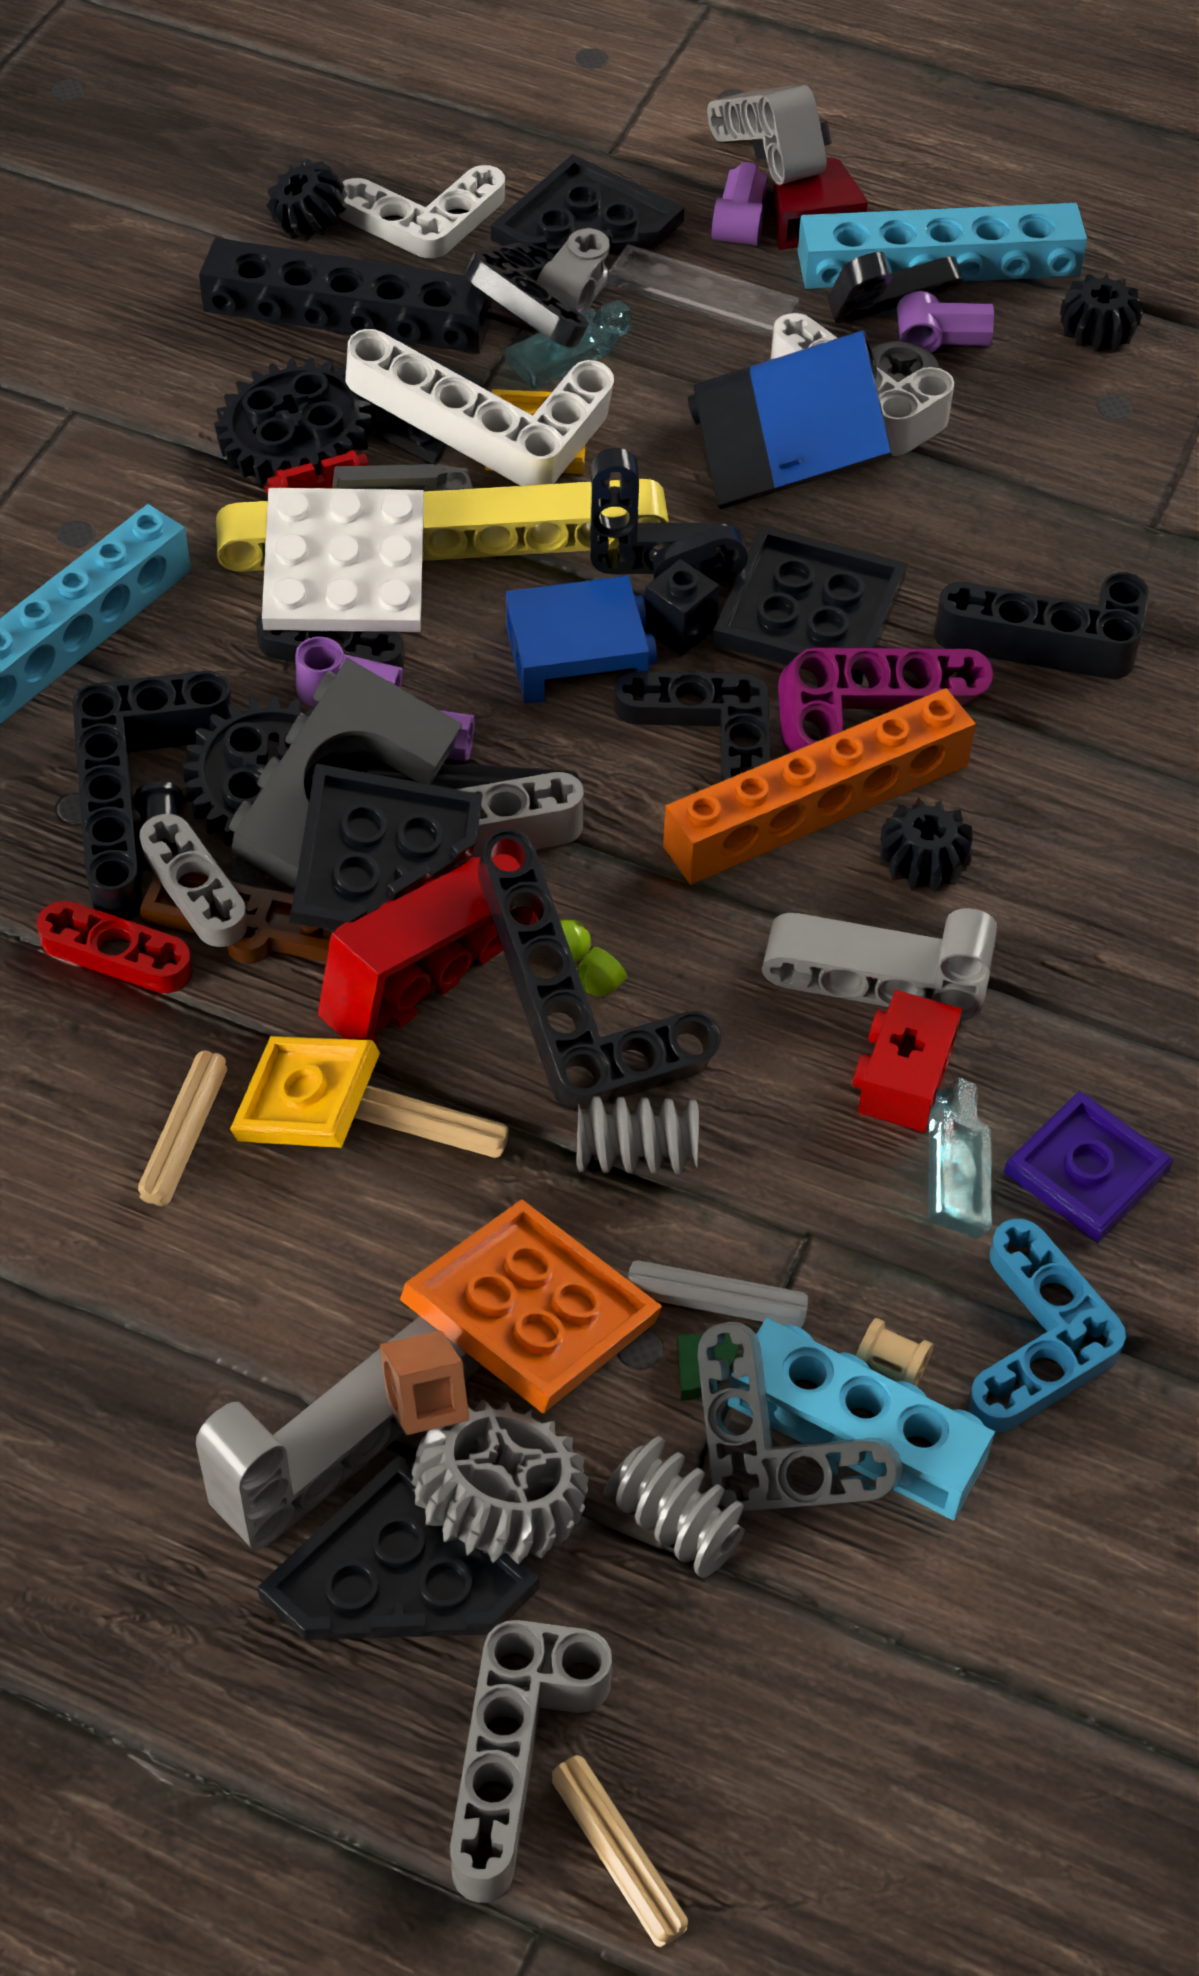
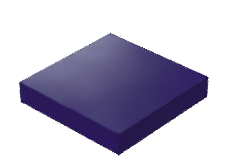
(1088, 1166)

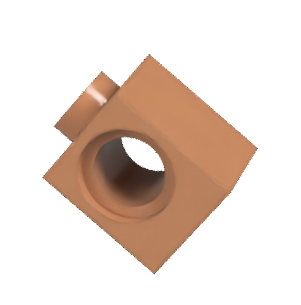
(424, 1382)

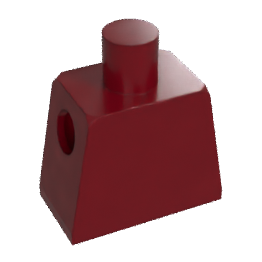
(820, 194)

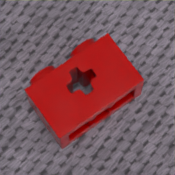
(907, 1061)

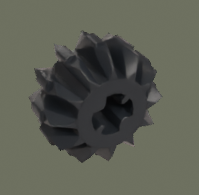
(307, 199)
(1101, 312)
(926, 844)

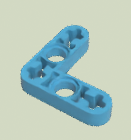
(1064, 1327)

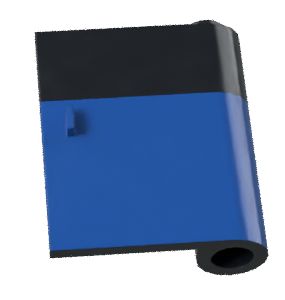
(791, 419)

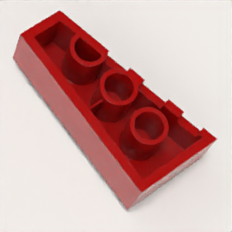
(408, 950)

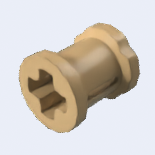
(894, 1354)

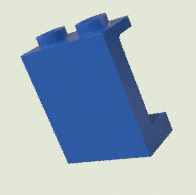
(576, 632)

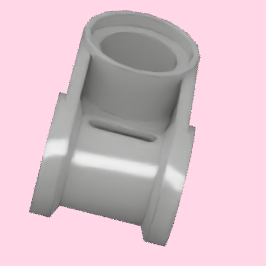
(578, 269)

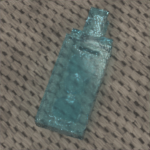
(543, 360)
(959, 1161)

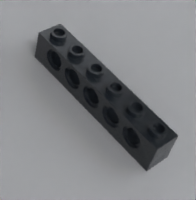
(344, 295)

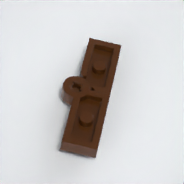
(267, 921)

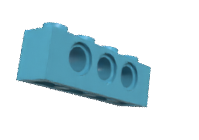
(931, 1475)

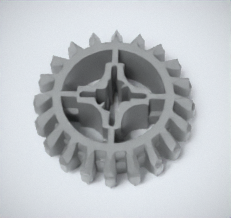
(500, 1482)

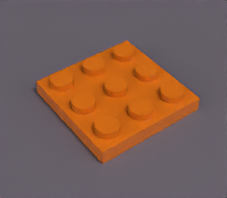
(531, 1304)

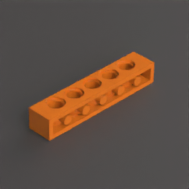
(817, 785)

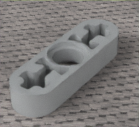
(193, 901)

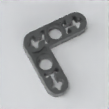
(770, 1462)

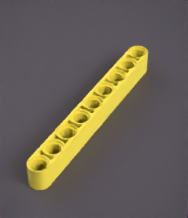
(466, 522)

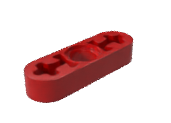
(128, 966)

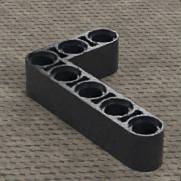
(109, 725)
(566, 993)

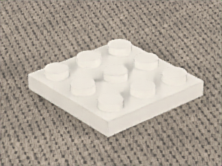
(343, 560)

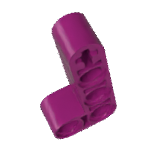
(885, 679)

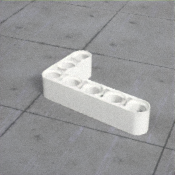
(475, 420)

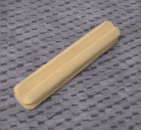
(433, 1122)
(182, 1128)
(619, 1851)

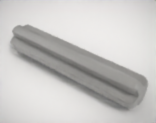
(719, 1294)

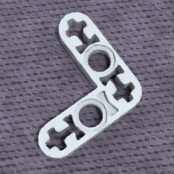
(429, 229)

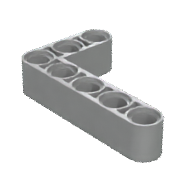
(274, 1480)

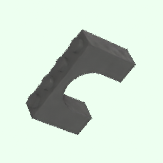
(352, 715)

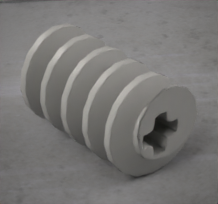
(637, 1135)
(677, 1507)

